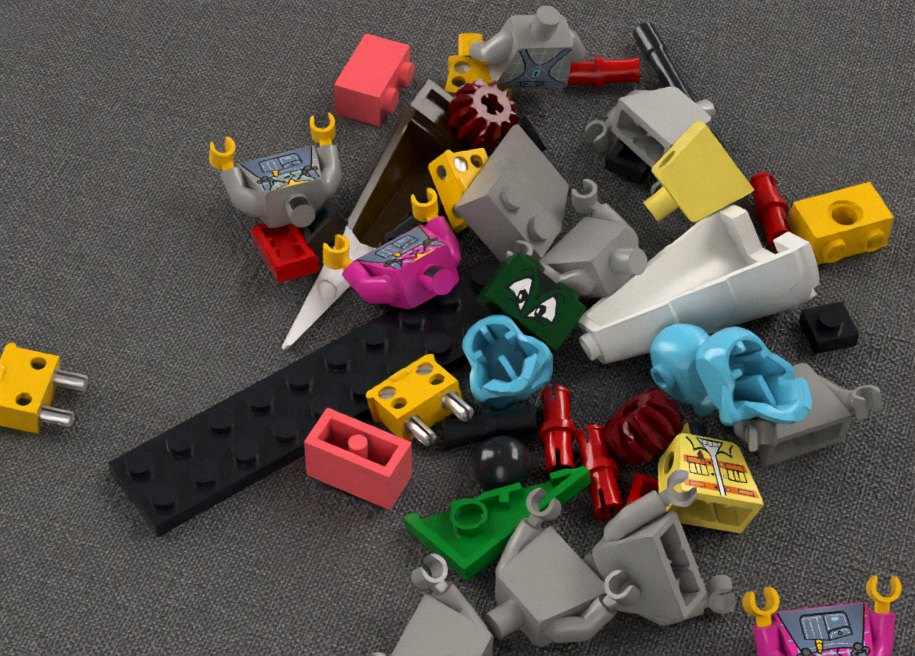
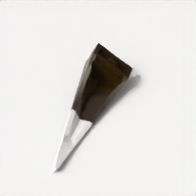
(386, 197)

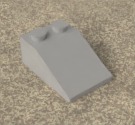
(515, 198)

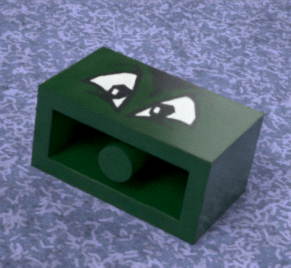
(532, 300)

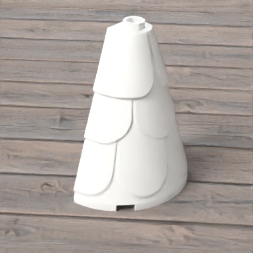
(706, 279)

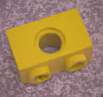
(842, 222)

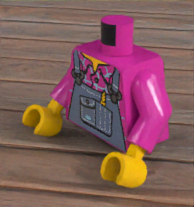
(406, 268)
(825, 629)

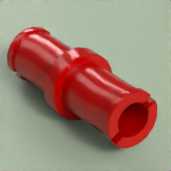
(604, 71)
(770, 208)
(557, 429)
(602, 470)

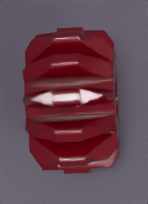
(482, 114)
(643, 426)

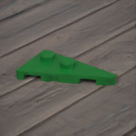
(481, 526)

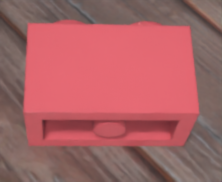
(373, 80)
(358, 458)

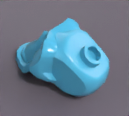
(505, 362)
(675, 368)
(750, 380)

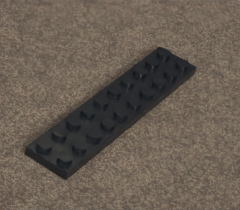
(270, 420)

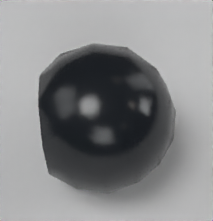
(502, 462)

